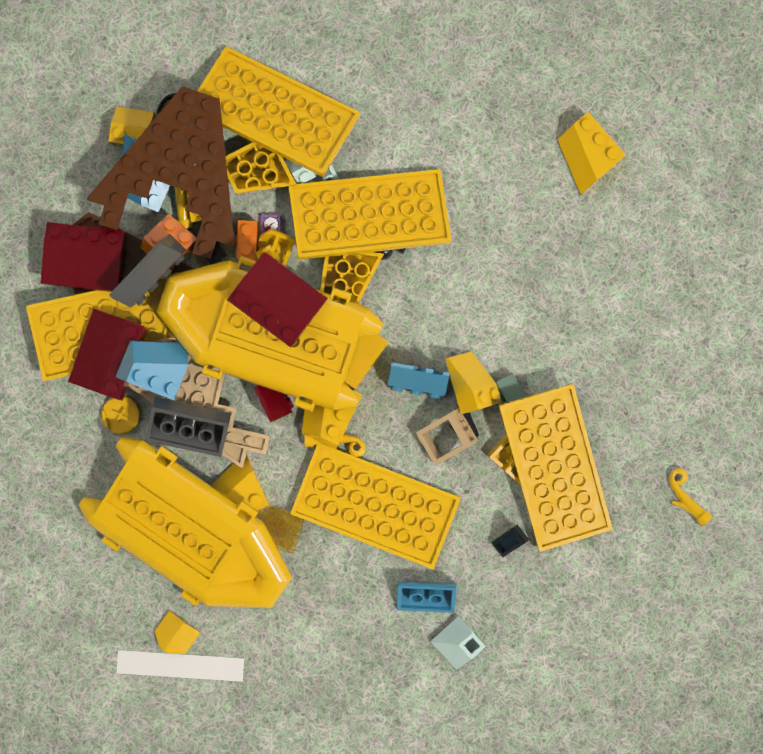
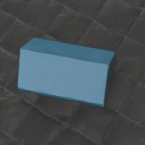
(426, 596)

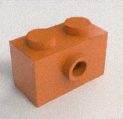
(246, 239)

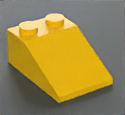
(472, 383)

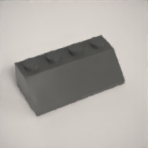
(149, 271)
(187, 426)

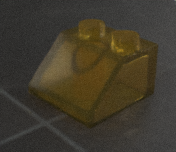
(283, 528)

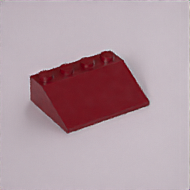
(82, 257)
(277, 299)
(103, 352)

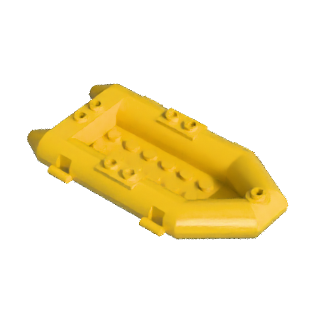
(225, 337)
(188, 531)

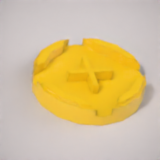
(120, 415)

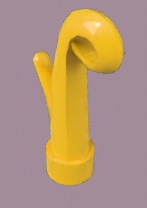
(183, 216)
(353, 440)
(687, 502)

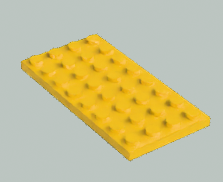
(279, 111)
(369, 214)
(62, 322)
(555, 467)
(375, 505)

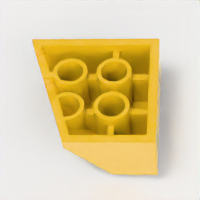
(589, 151)

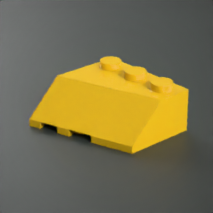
(257, 169)
(349, 273)
(327, 425)
(242, 485)

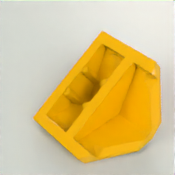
(280, 243)
(175, 634)

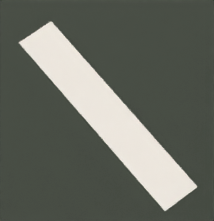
(180, 665)

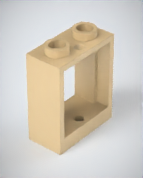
(461, 428)

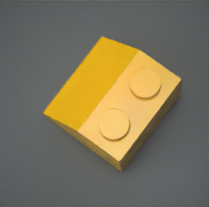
(128, 122)

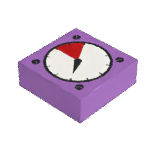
(270, 222)

